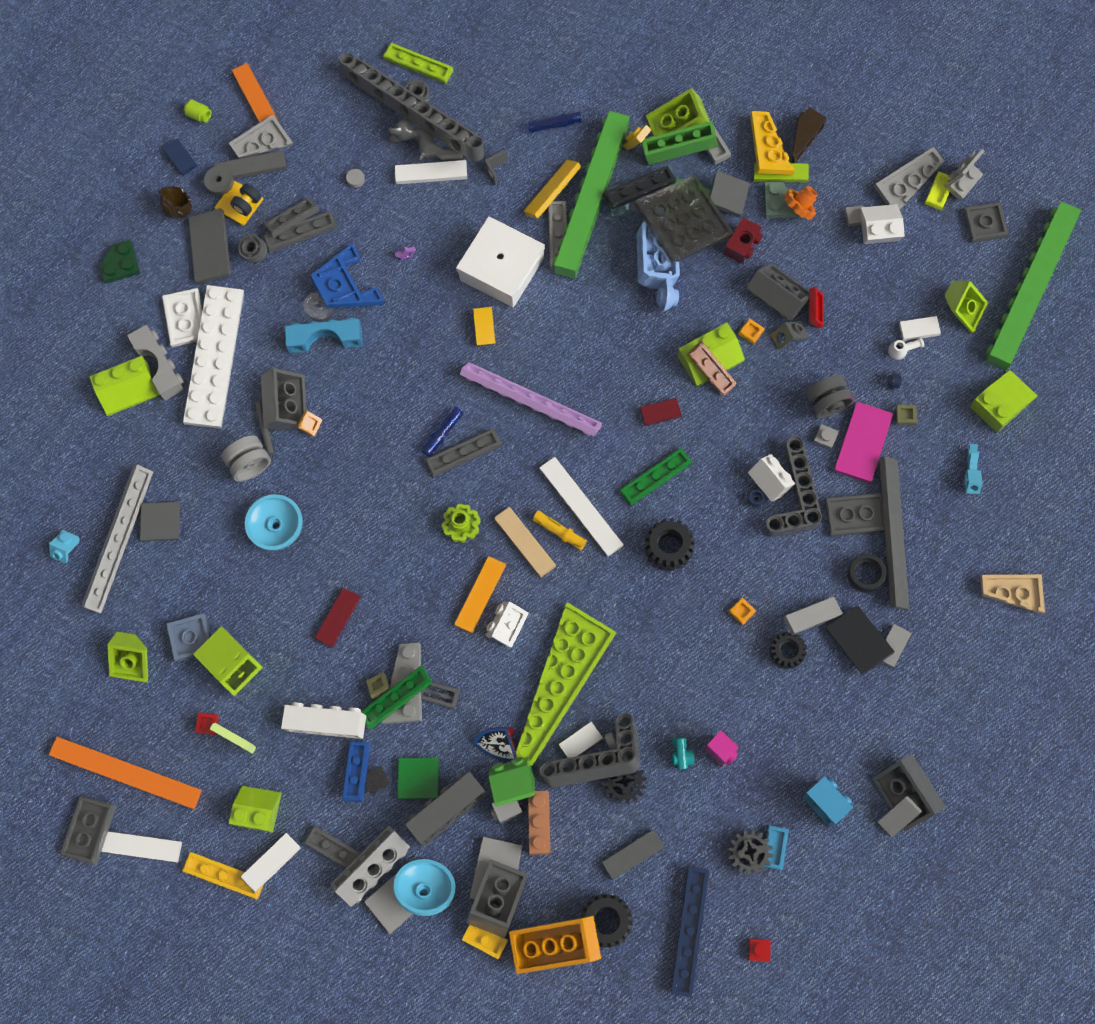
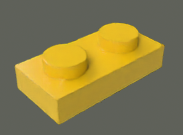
(636, 137)
(485, 941)

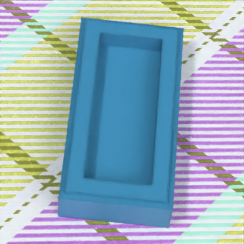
(778, 840)

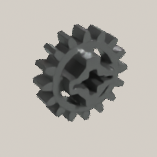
(740, 855)

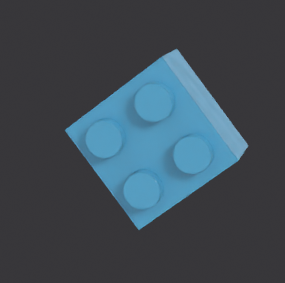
(828, 801)

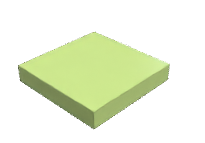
(233, 737)

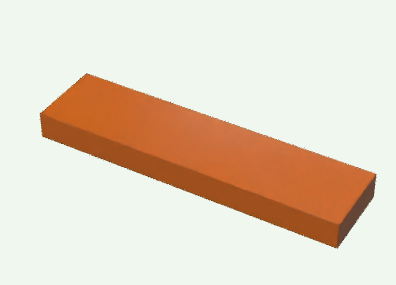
(253, 92)

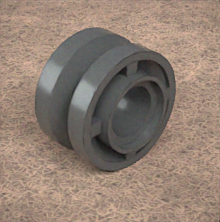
(420, 87)
(246, 244)

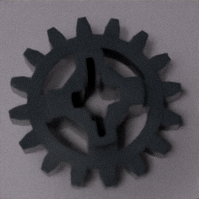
(634, 780)

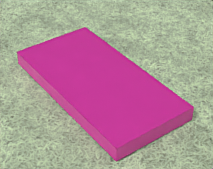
(863, 442)

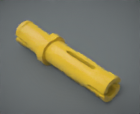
(565, 534)

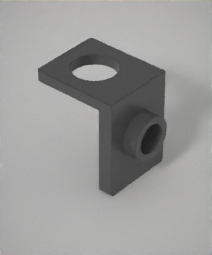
(493, 161)
(792, 331)

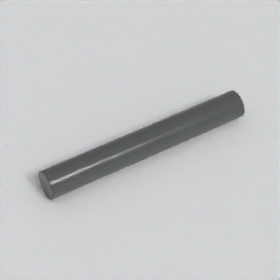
(265, 432)

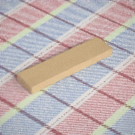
(525, 542)

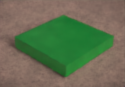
(418, 778)

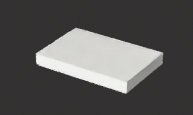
(183, 316)

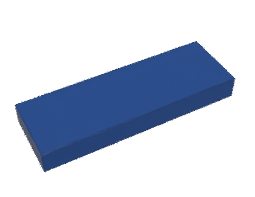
(356, 772)

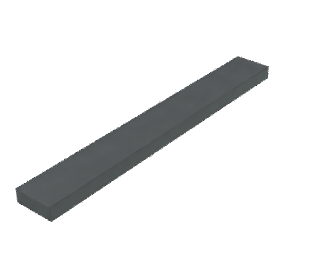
(894, 533)

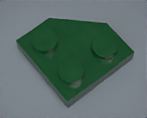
(120, 262)

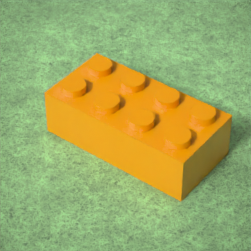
(555, 945)

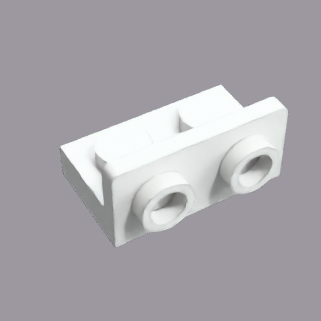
(506, 623)

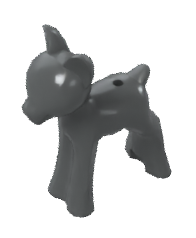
(428, 148)

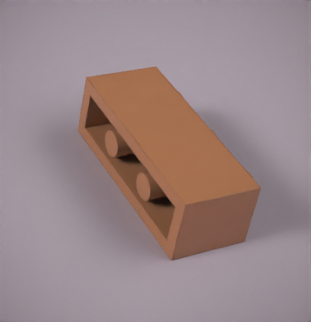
(539, 823)

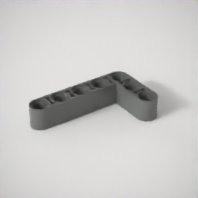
(800, 492)
(598, 762)

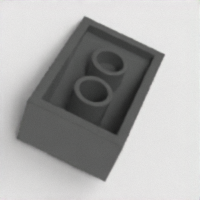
(497, 898)

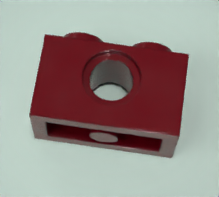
(745, 231)

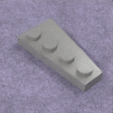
(906, 181)
(406, 662)

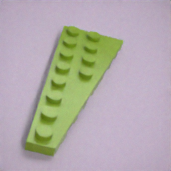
(572, 658)

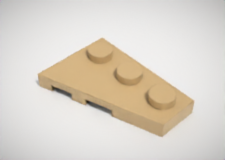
(1017, 590)

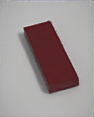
(337, 617)

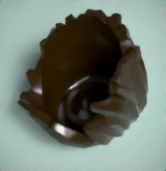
(175, 202)

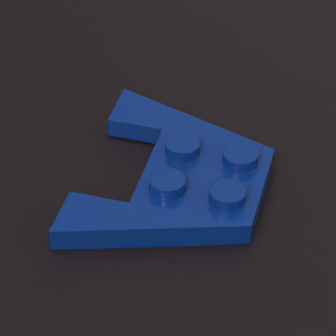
(337, 286)

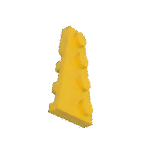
(768, 147)

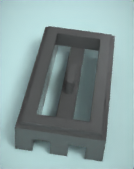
(454, 699)

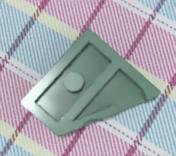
(774, 201)

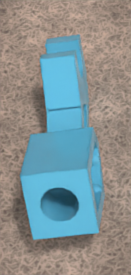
(973, 477)

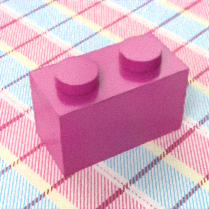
(722, 749)

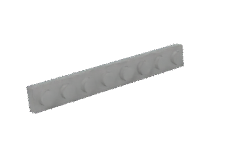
(117, 539)

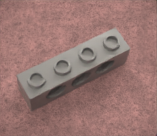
(358, 868)

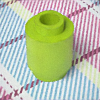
(197, 111)

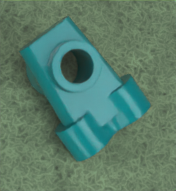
(682, 757)

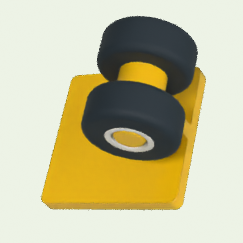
(240, 202)

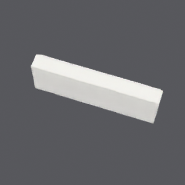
(270, 862)

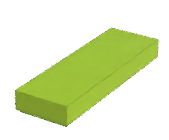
(800, 175)

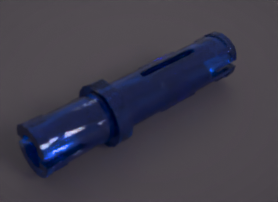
(557, 121)
(438, 437)

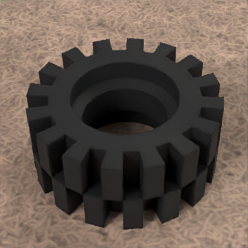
(783, 661)

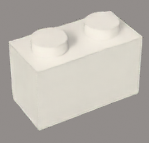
(771, 478)

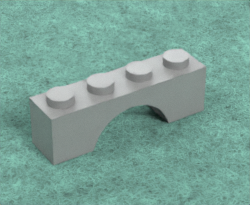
(165, 380)

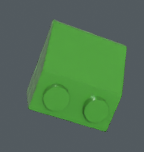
(511, 781)

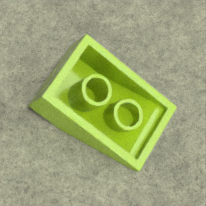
(678, 113)
(1003, 401)

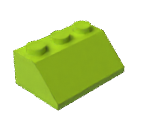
(721, 343)
(124, 385)

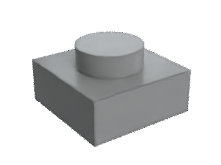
(826, 437)

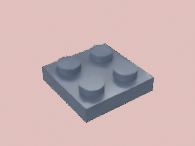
(188, 636)

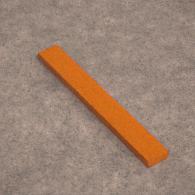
(125, 772)

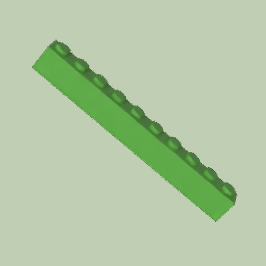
(592, 194)
(1033, 285)

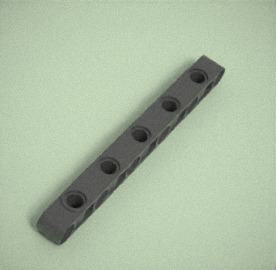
(412, 107)

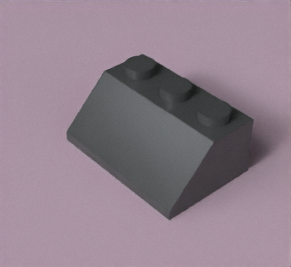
(779, 291)
(282, 399)
(909, 780)

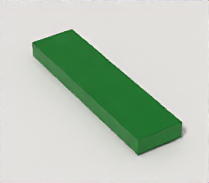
(655, 476)
(396, 697)

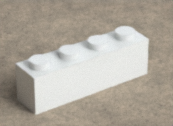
(324, 721)

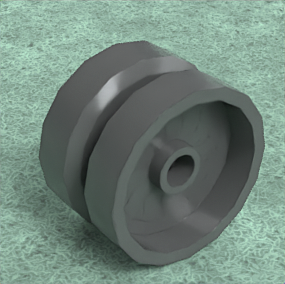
(830, 396)

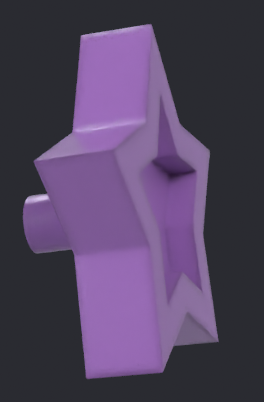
(405, 253)

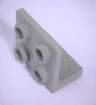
(965, 176)

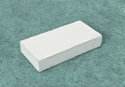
(919, 328)
(581, 741)

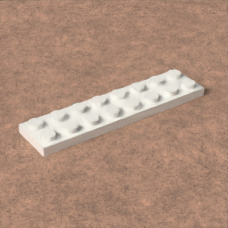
(213, 357)

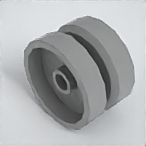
(246, 458)

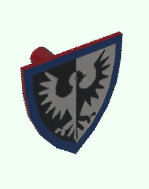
(497, 743)

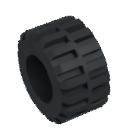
(675, 530)
(622, 910)

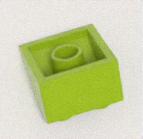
(255, 809)

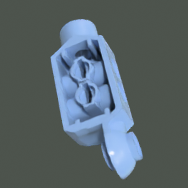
(656, 269)

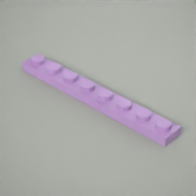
(534, 400)

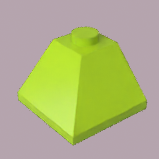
(966, 303)
(127, 657)

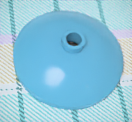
(271, 511)
(427, 878)

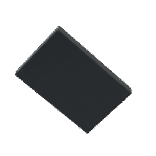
(860, 640)

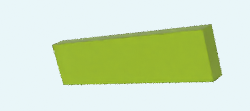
(418, 63)

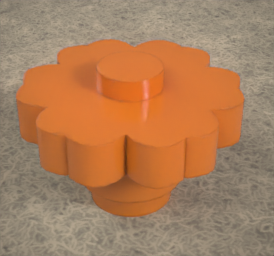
(802, 201)

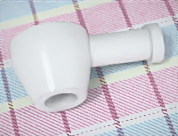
(899, 354)

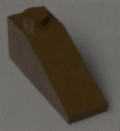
(808, 128)

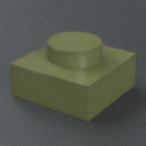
(906, 415)
(378, 685)

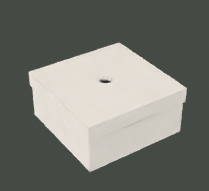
(501, 261)

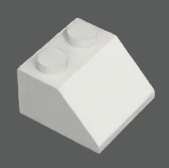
(882, 224)

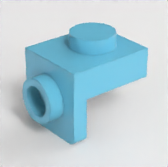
(62, 546)

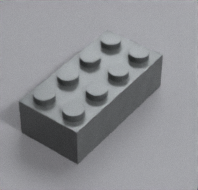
(446, 809)

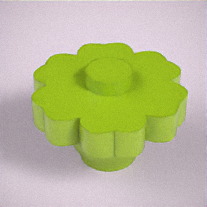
(461, 523)

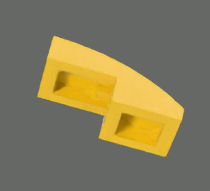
(484, 326)

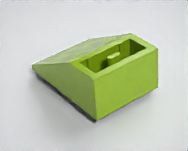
(228, 661)

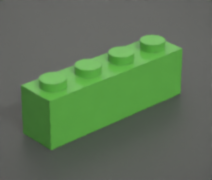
(680, 143)

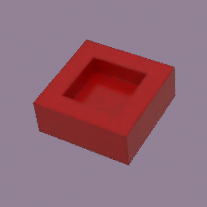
(204, 723)
(759, 950)

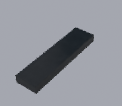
(639, 187)

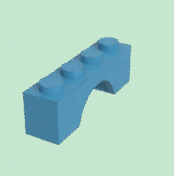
(301, 336)

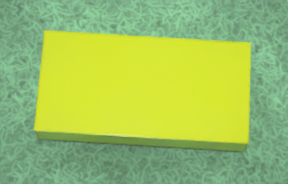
(938, 193)

